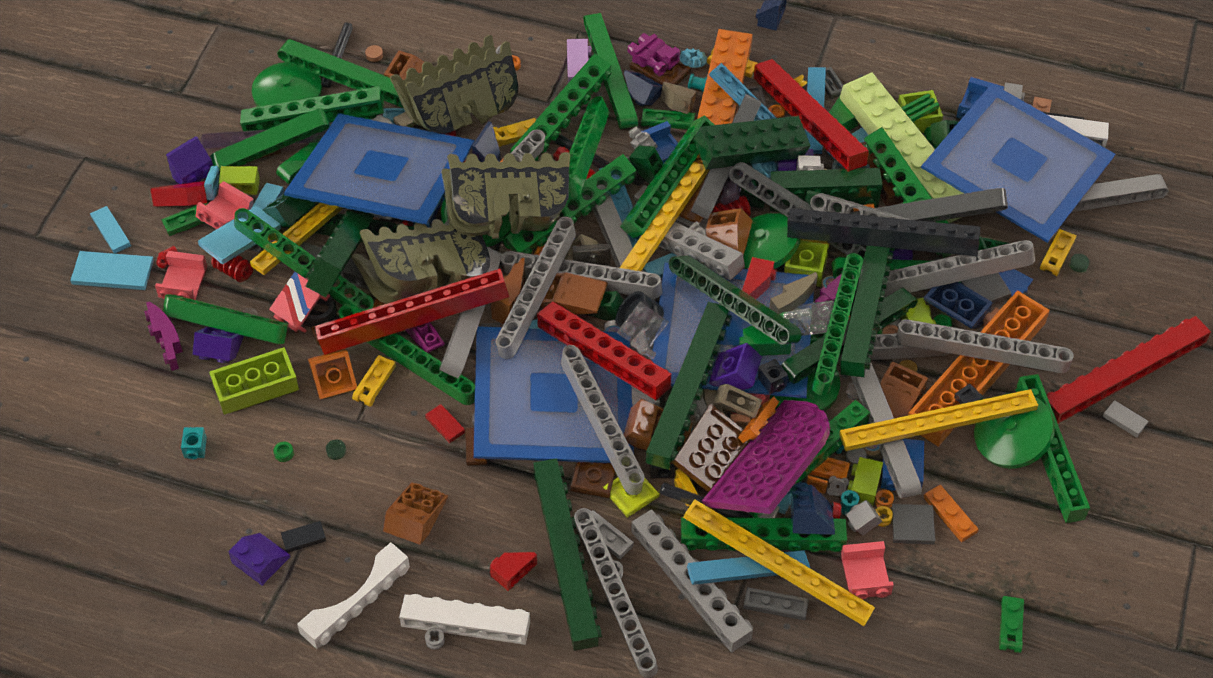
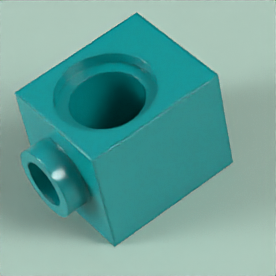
(195, 436)

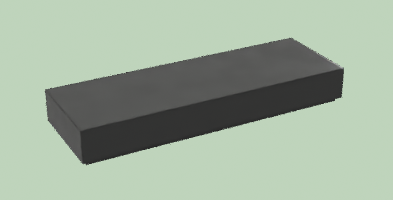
(776, 603)

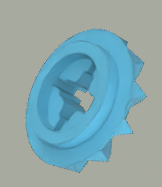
(693, 58)

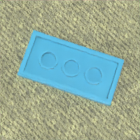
(229, 242)
(112, 270)

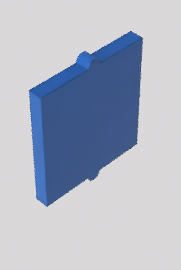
(1016, 281)

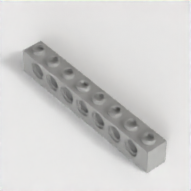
(732, 637)

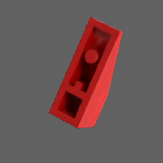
(179, 194)
(759, 277)

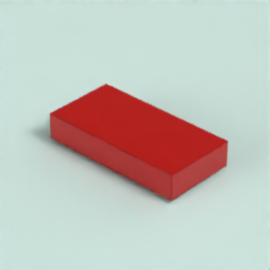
(445, 423)

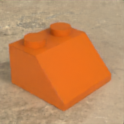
(332, 373)

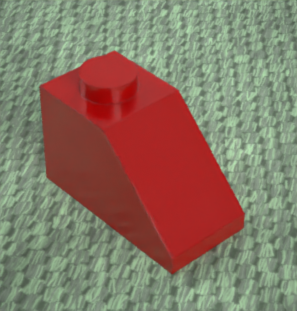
(512, 567)

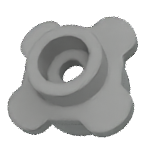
(832, 490)

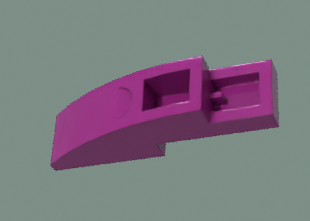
(165, 333)
(425, 337)

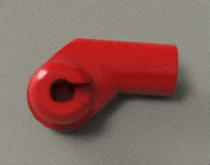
(162, 260)

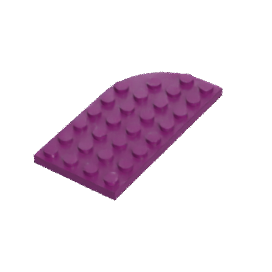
(772, 460)

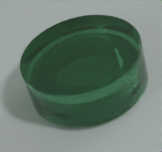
(1079, 262)
(336, 449)

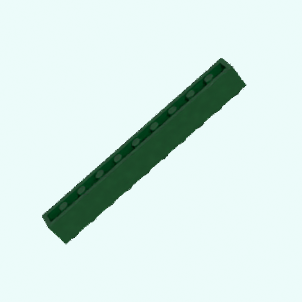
(864, 314)
(688, 386)
(565, 554)

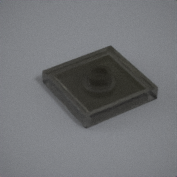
(594, 254)

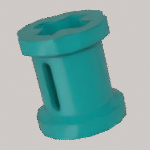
(697, 82)
(848, 500)

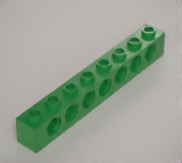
(594, 66)
(352, 103)
(880, 139)
(620, 166)
(664, 181)
(850, 417)
(1058, 462)
(772, 529)

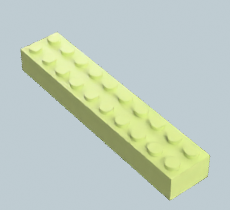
(877, 109)

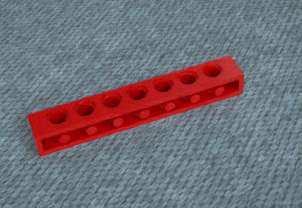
(604, 350)

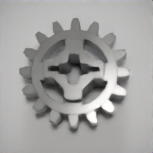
(641, 138)

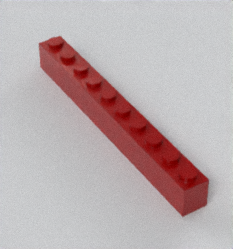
(813, 116)
(411, 311)
(1127, 368)

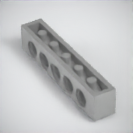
(712, 254)

